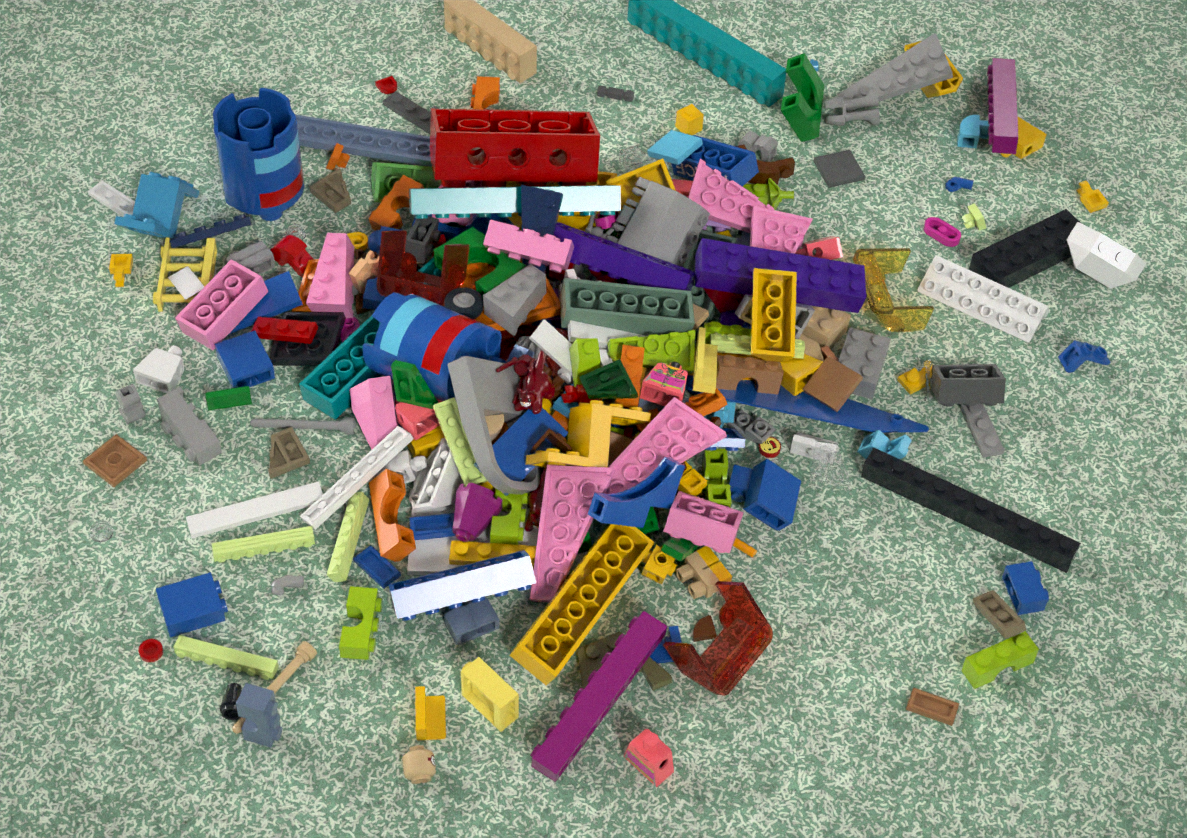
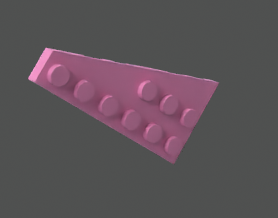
(724, 199)
(777, 230)
(673, 433)
(564, 523)

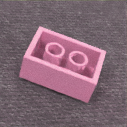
(703, 522)

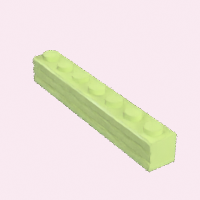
(742, 344)
(348, 537)
(263, 544)
(226, 657)

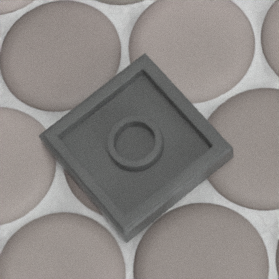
(839, 168)

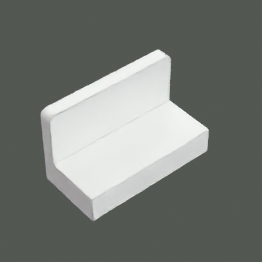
(804, 444)

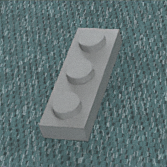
(982, 430)

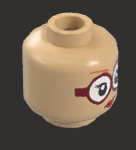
(419, 764)

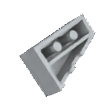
(803, 314)
(187, 428)

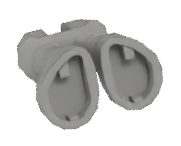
(842, 104)

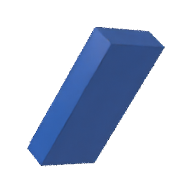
(432, 526)
(377, 567)

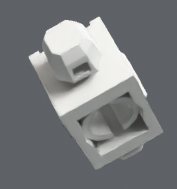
(405, 465)

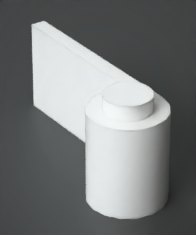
(556, 347)

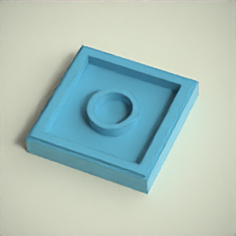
(674, 147)

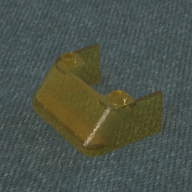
(877, 264)

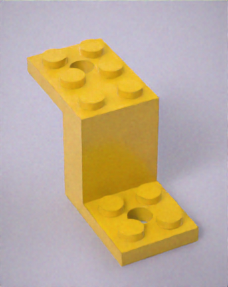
(589, 435)

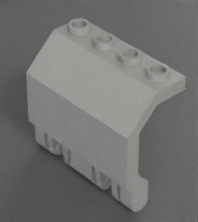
(661, 223)

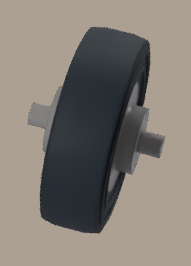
(465, 301)

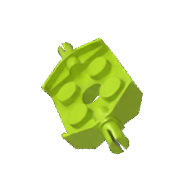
(769, 193)

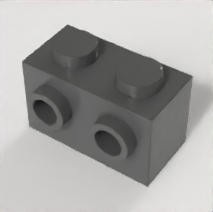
(422, 238)

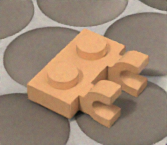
(363, 271)

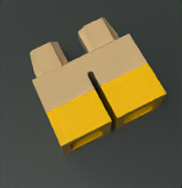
(704, 570)

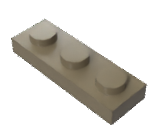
(999, 614)

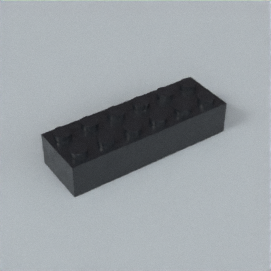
(1026, 251)

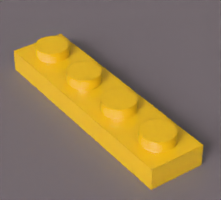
(470, 552)

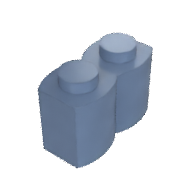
(471, 621)

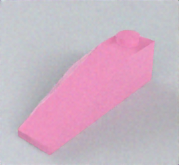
(375, 408)

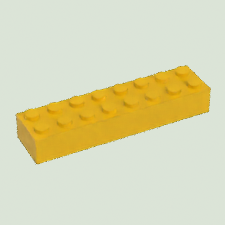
(581, 601)

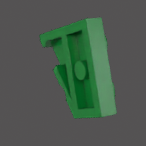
(411, 386)

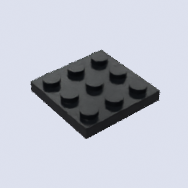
(324, 343)

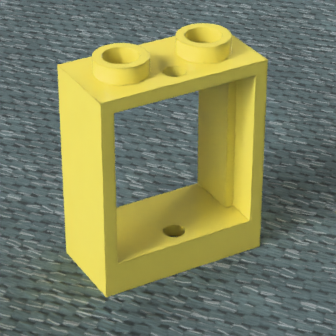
(489, 694)

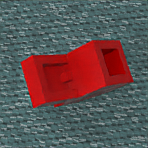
(292, 251)

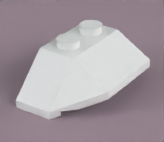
(1103, 257)
(438, 482)

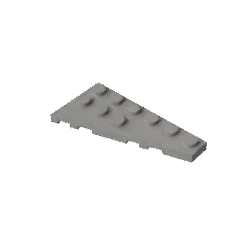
(910, 71)

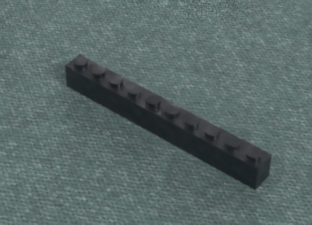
(970, 510)

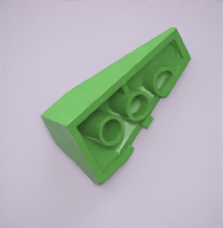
(386, 174)

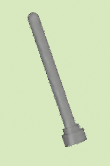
(345, 425)

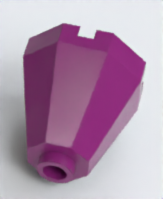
(474, 511)

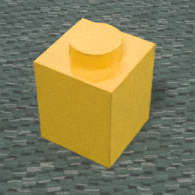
(689, 120)

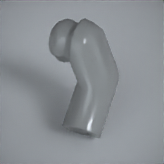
(286, 581)

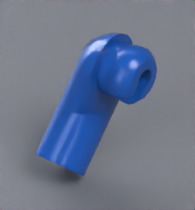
(957, 183)

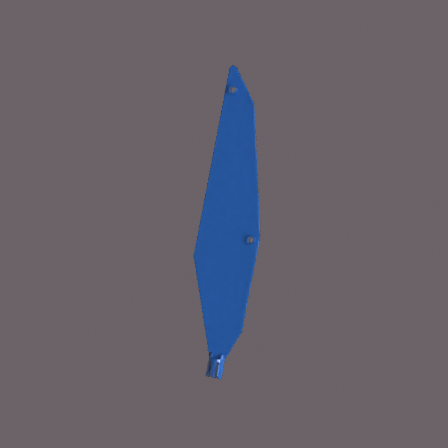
(850, 414)

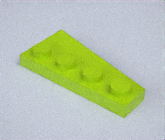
(659, 349)

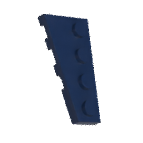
(540, 212)
(219, 228)

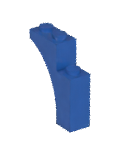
(633, 505)

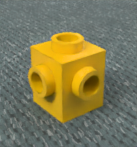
(658, 565)

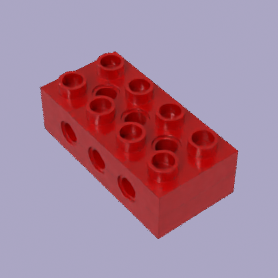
(513, 147)

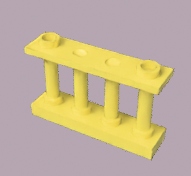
(205, 267)

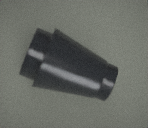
(228, 705)

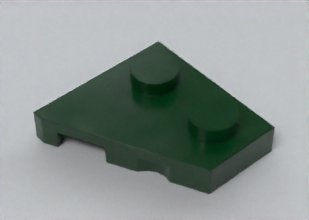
(609, 382)

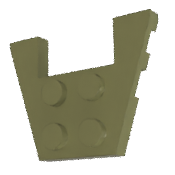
(593, 653)

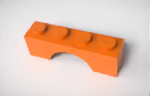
(485, 92)
(386, 495)

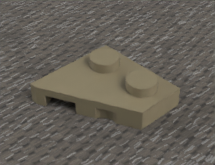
(332, 191)
(286, 453)

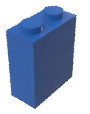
(245, 360)
(772, 495)
(191, 604)

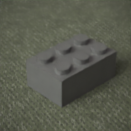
(968, 384)

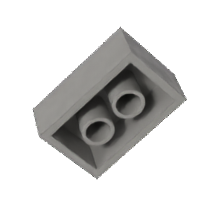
(866, 356)

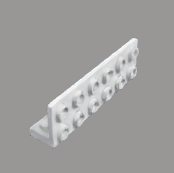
(983, 299)

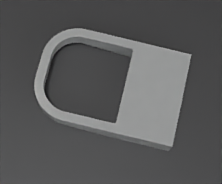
(484, 393)

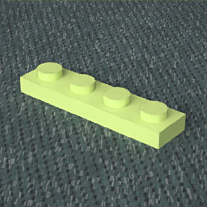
(454, 433)

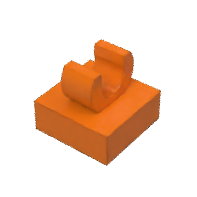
(338, 158)

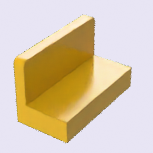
(429, 715)

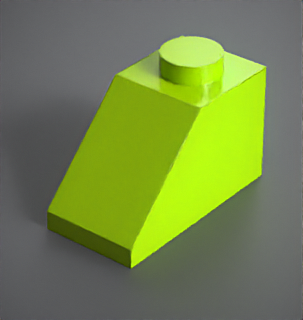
(584, 357)

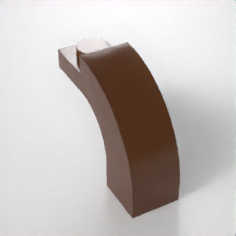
(774, 170)

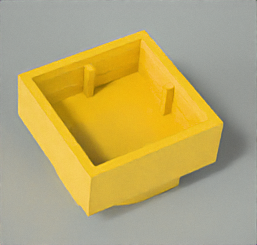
(653, 172)

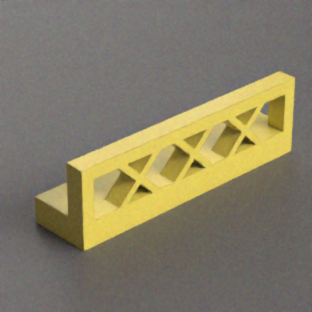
(705, 365)

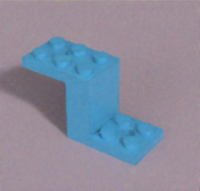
(157, 205)

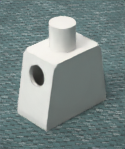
(160, 369)

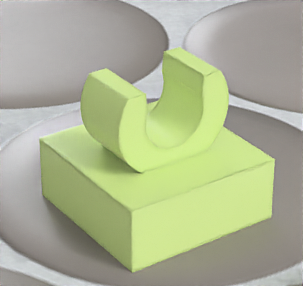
(974, 218)

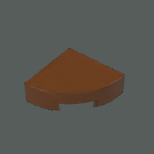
(704, 629)

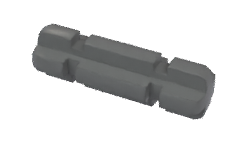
(615, 93)

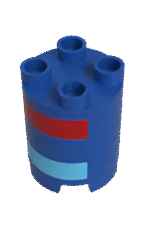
(259, 153)
(430, 338)

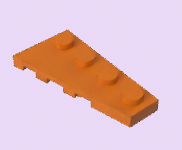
(702, 403)

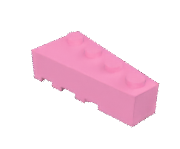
(529, 246)
(331, 283)

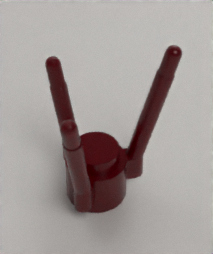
(522, 366)

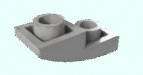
(752, 429)

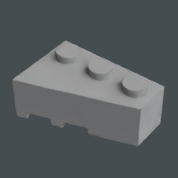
(515, 297)

